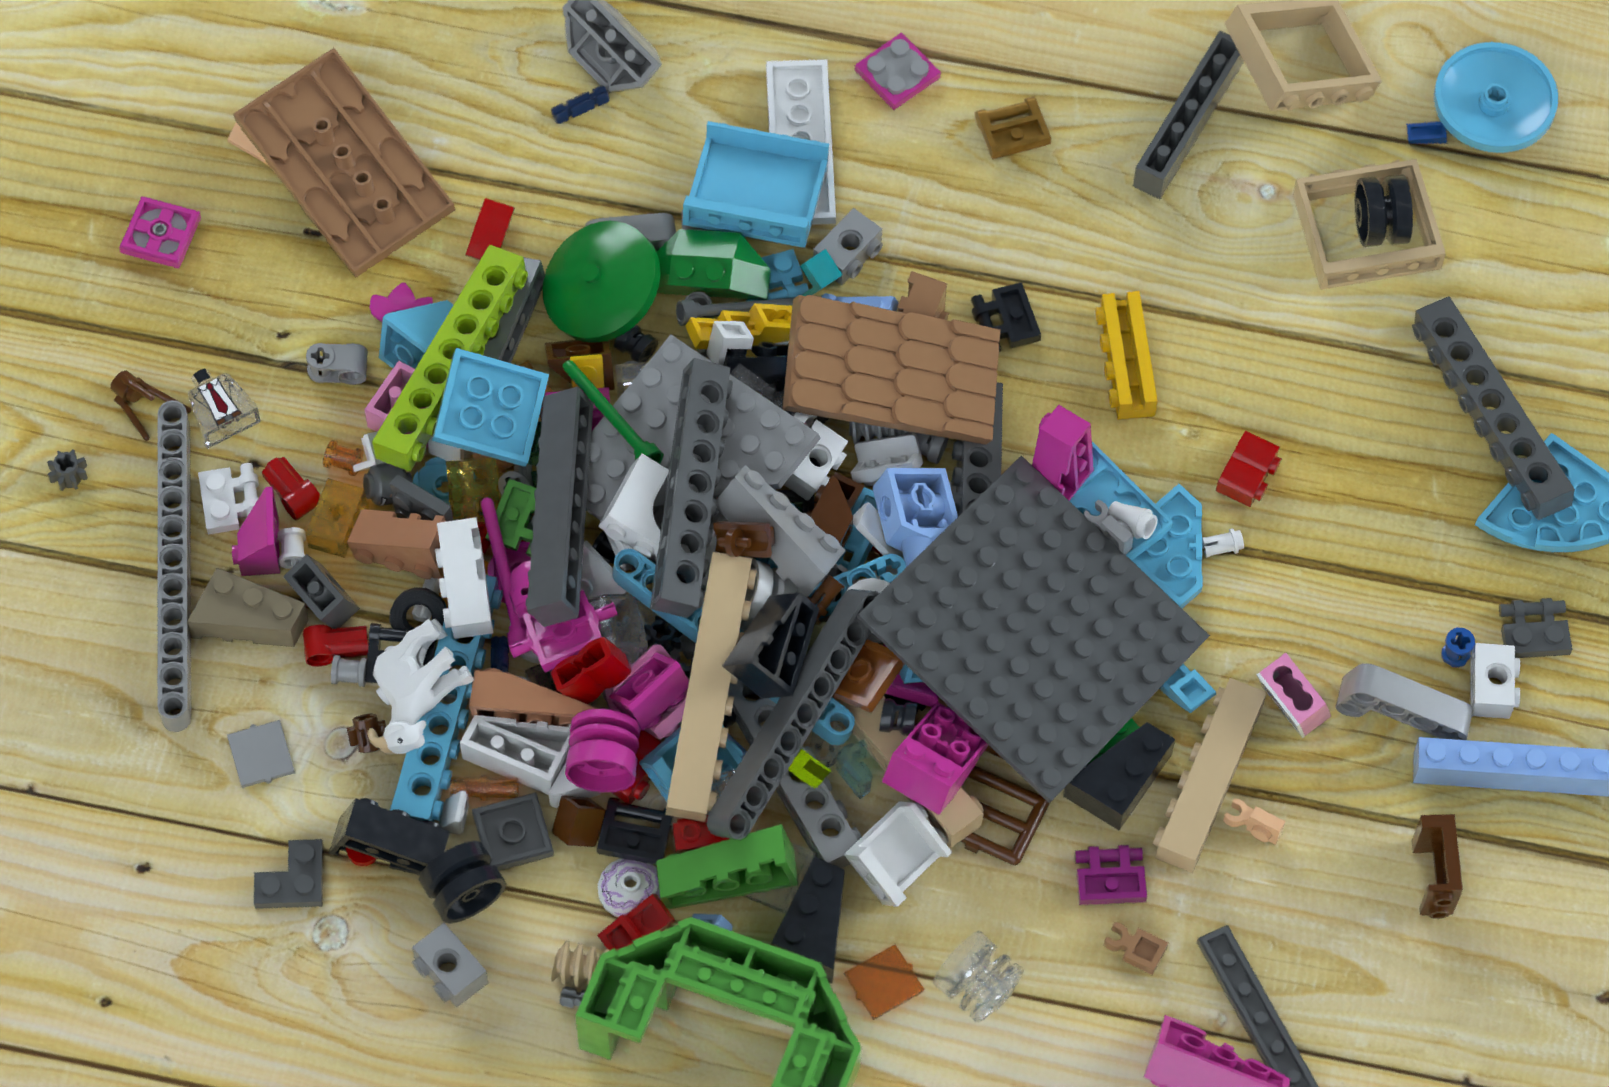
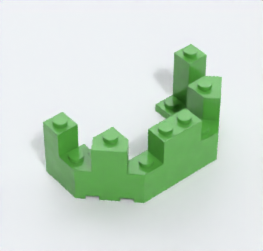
(732, 971)

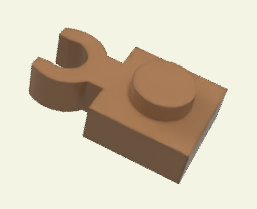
(1141, 950)

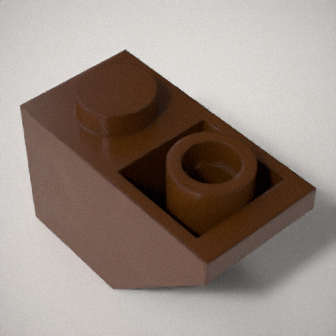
(832, 511)

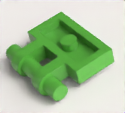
(515, 513)

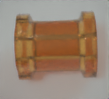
(342, 457)

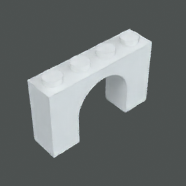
(631, 512)

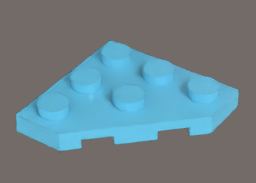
(1177, 558)

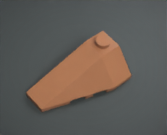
(509, 696)

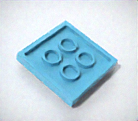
(490, 407)

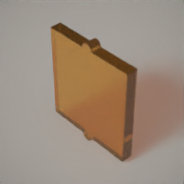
(884, 982)

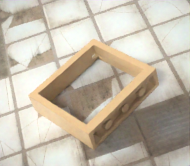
(1245, 28)
(1376, 266)

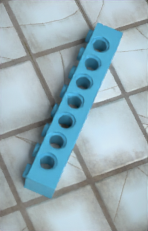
(445, 745)

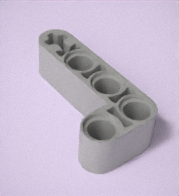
(1402, 699)

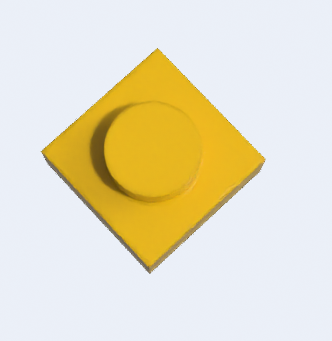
(592, 367)

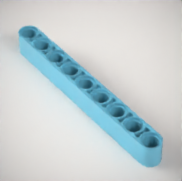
(636, 583)

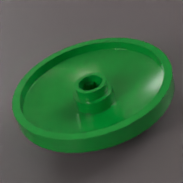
(601, 281)

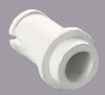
(1223, 543)

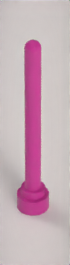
(517, 630)

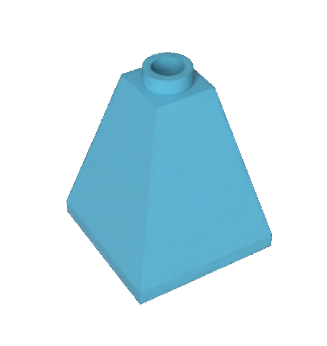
(410, 332)

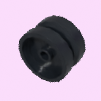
(1383, 210)
(462, 881)

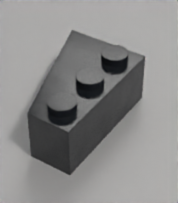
(774, 646)
(814, 916)

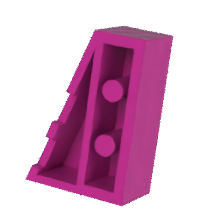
(1064, 451)

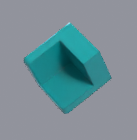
(820, 271)

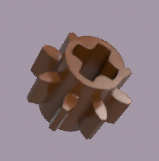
(358, 732)

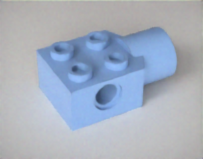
(914, 507)

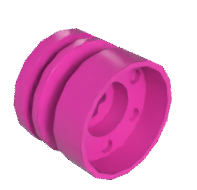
(602, 750)

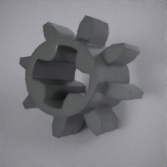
(67, 470)

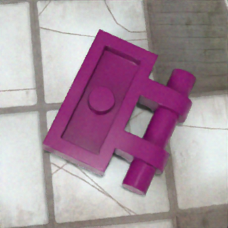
(1110, 884)

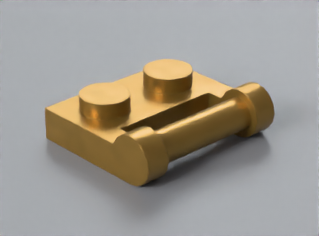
(1016, 134)

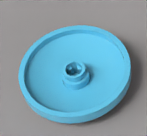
(1495, 97)

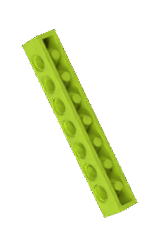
(494, 268)

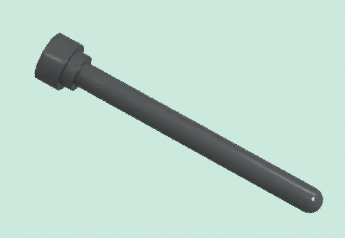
(689, 308)

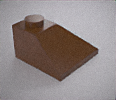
(561, 351)

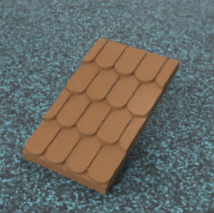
(344, 162)
(892, 369)

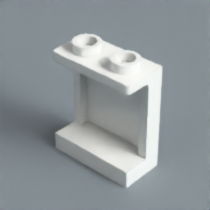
(897, 851)

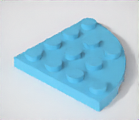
(1569, 530)

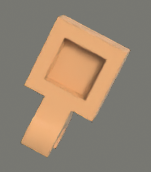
(1258, 821)

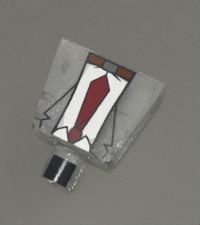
(220, 407)

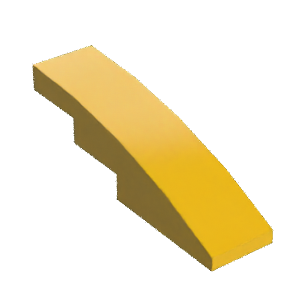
(764, 322)

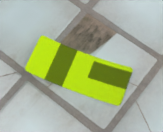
(808, 769)

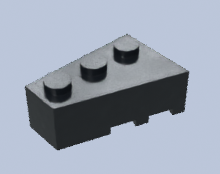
(1121, 776)
(389, 836)

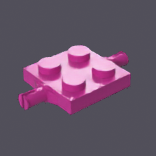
(563, 639)

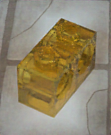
(466, 492)

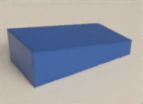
(1427, 133)

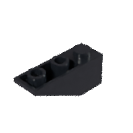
(764, 360)

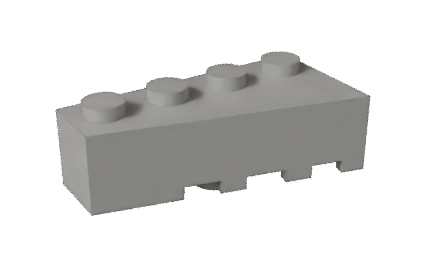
(800, 546)

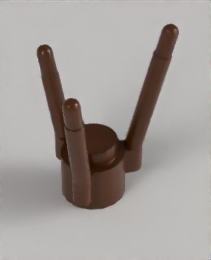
(132, 389)

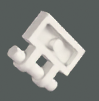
(219, 498)

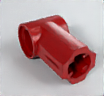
(295, 494)
(323, 643)

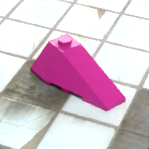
(1188, 1060)

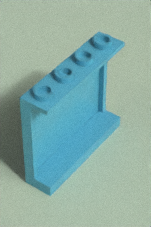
(757, 184)

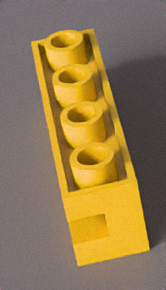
(1128, 356)

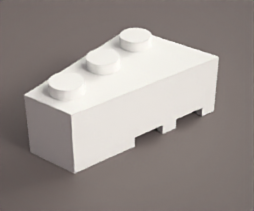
(463, 578)
(517, 749)

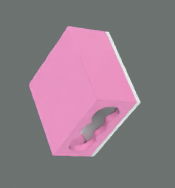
(1294, 695)

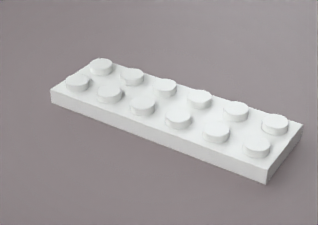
(802, 110)

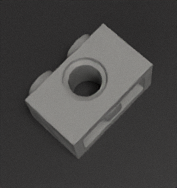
(852, 231)
(444, 947)

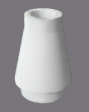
(1139, 519)

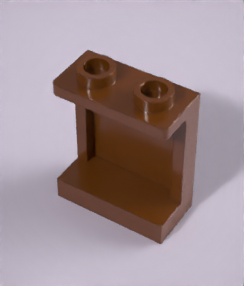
(1439, 836)

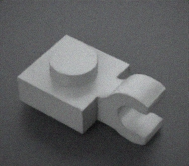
(1114, 530)

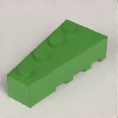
(728, 869)

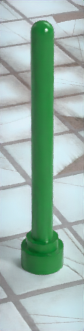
(612, 415)

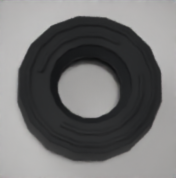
(413, 597)

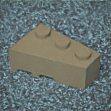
(246, 611)

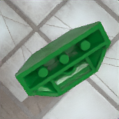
(712, 264)

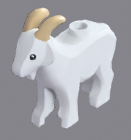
(413, 687)

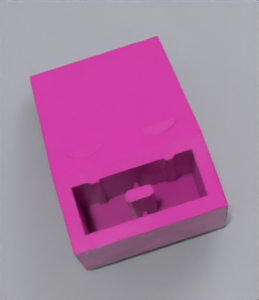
(935, 759)

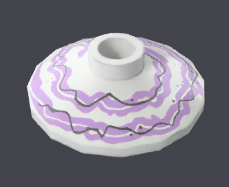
(621, 899)

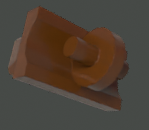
(744, 539)

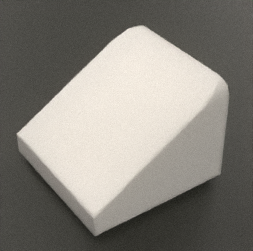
(455, 813)

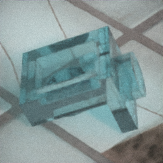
(853, 771)

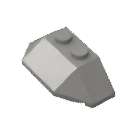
(608, 45)

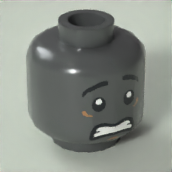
(378, 480)

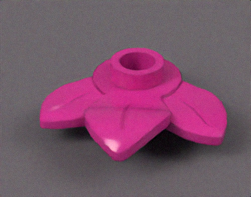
(399, 299)

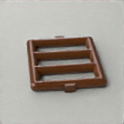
(1025, 829)

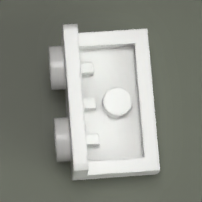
(883, 453)

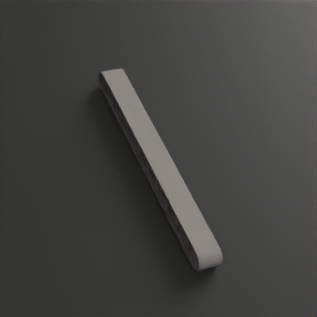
(174, 577)

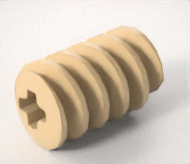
(574, 964)

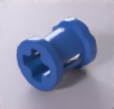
(1458, 647)

